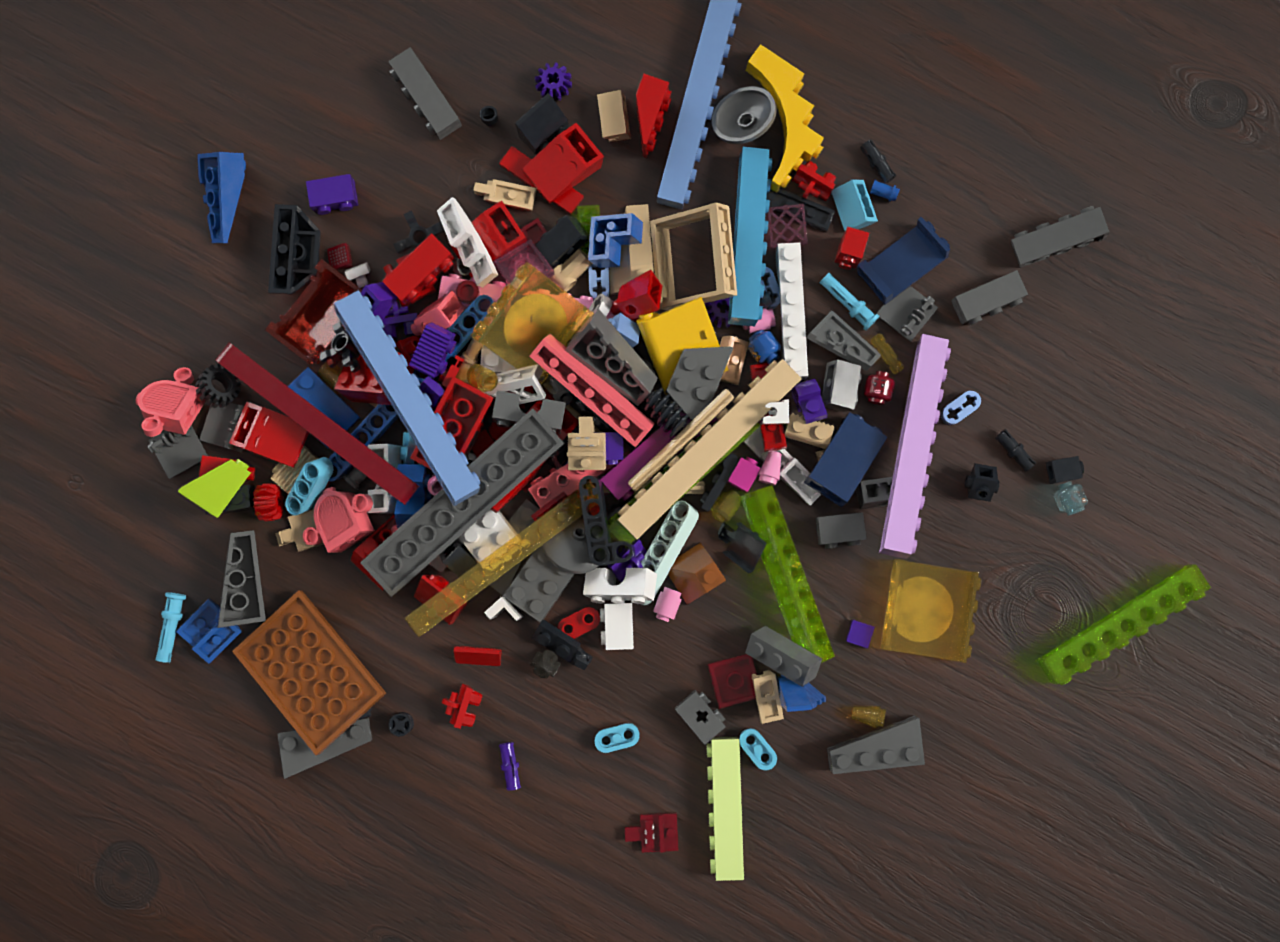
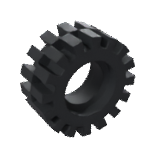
(210, 393)

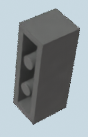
(990, 298)
(783, 656)

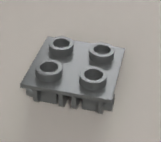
(908, 312)
(221, 424)
(177, 451)

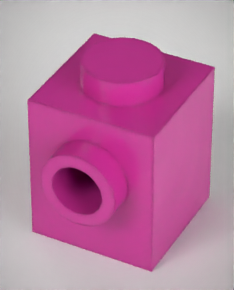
(744, 474)

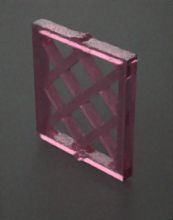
(794, 217)

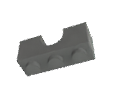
(508, 412)

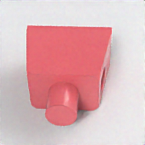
(433, 313)

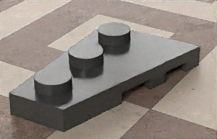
(844, 341)

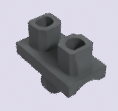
(557, 390)

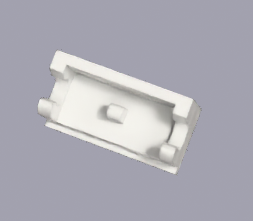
(779, 411)

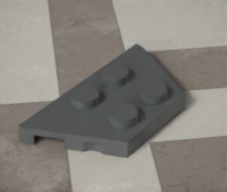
(697, 378)

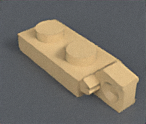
(511, 194)

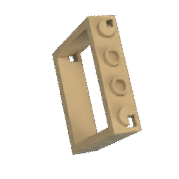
(722, 252)

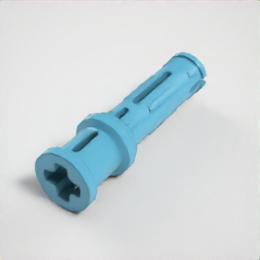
(856, 308)
(171, 616)

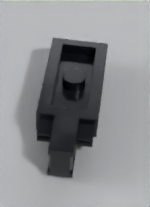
(561, 644)

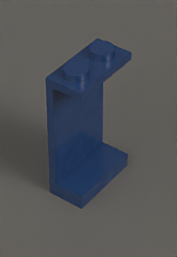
(904, 261)
(846, 459)

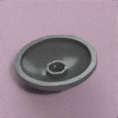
(744, 115)
(571, 551)

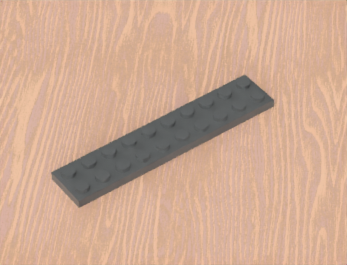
(441, 523)

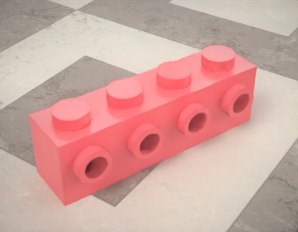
(561, 480)

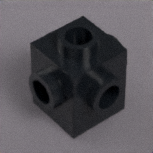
(982, 482)

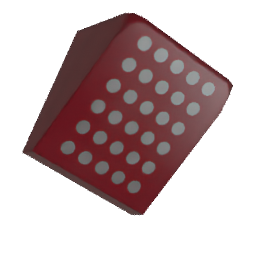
(340, 256)

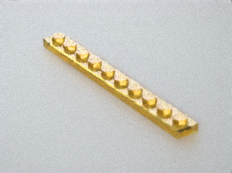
(497, 563)

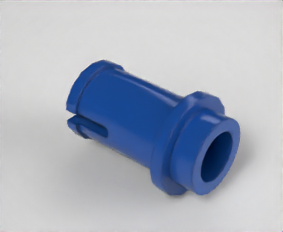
(885, 191)

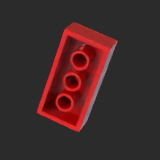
(463, 414)

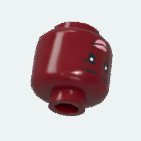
(879, 388)

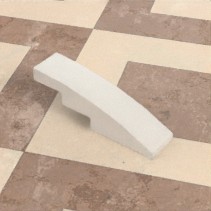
(467, 241)
(791, 470)

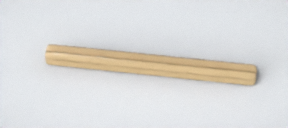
(681, 440)

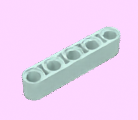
(669, 543)

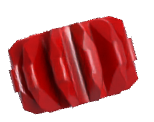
(268, 502)

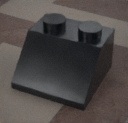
(541, 124)

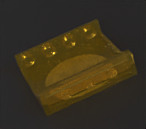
(527, 314)
(930, 610)

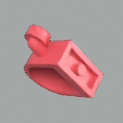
(170, 404)
(339, 520)

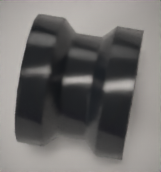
(397, 727)

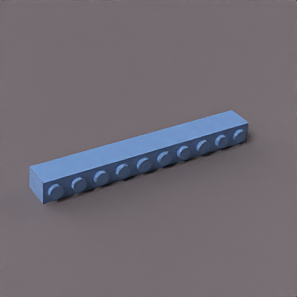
(696, 103)
(406, 398)

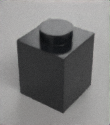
(1064, 469)

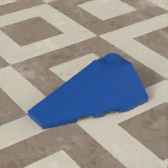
(223, 179)
(798, 698)

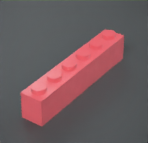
(592, 390)

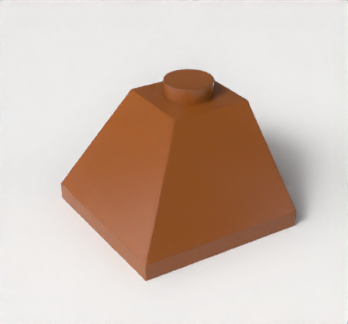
(695, 573)

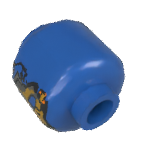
(764, 346)

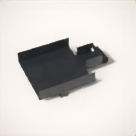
(744, 545)

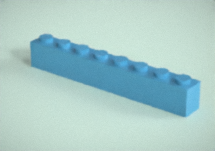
(749, 235)

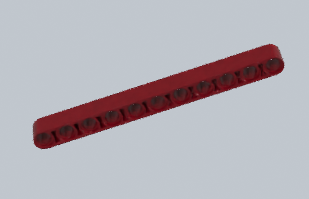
(317, 423)

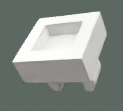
(358, 272)

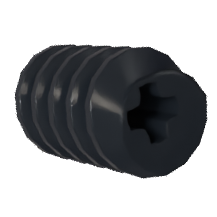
(665, 412)

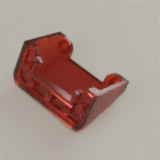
(310, 320)

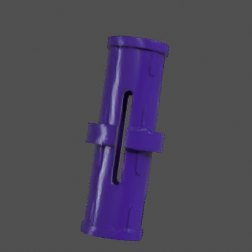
(509, 766)

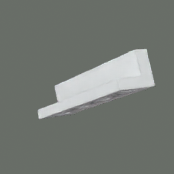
(520, 378)

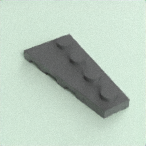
(519, 521)
(297, 755)

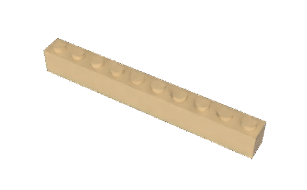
(704, 453)

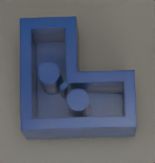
(608, 235)
(418, 475)

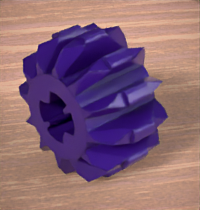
(553, 74)
(715, 312)

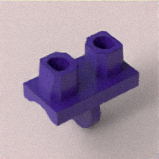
(398, 320)
(619, 569)

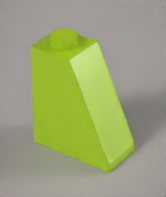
(216, 487)

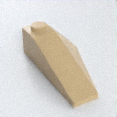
(635, 257)

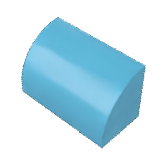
(854, 205)

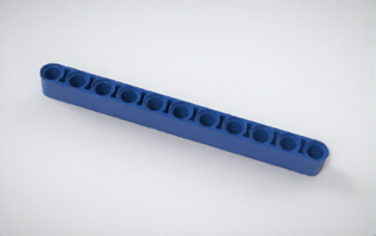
(385, 412)

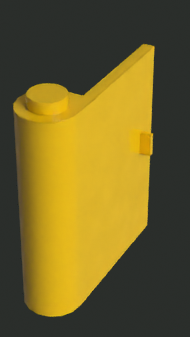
(675, 330)

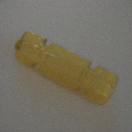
(887, 353)

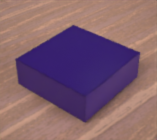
(860, 633)

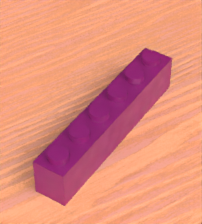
(617, 479)

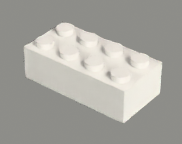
(487, 535)

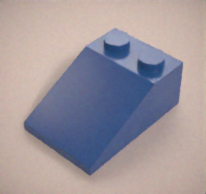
(321, 396)

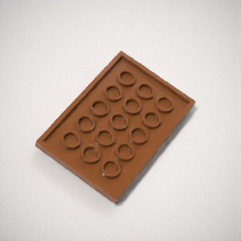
(309, 672)

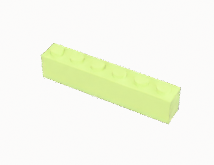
(726, 808)

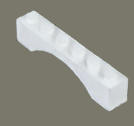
(792, 307)

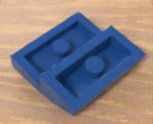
(202, 632)

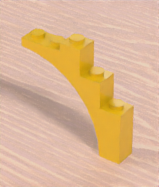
(784, 84)

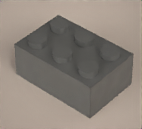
(538, 586)

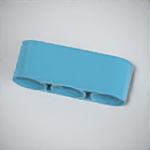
(309, 486)

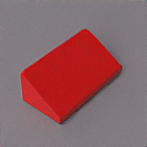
(477, 655)

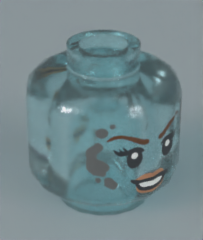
(1070, 498)

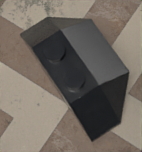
(293, 250)

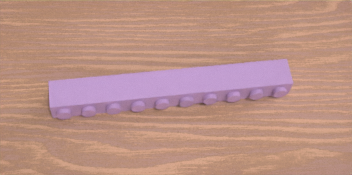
(914, 447)

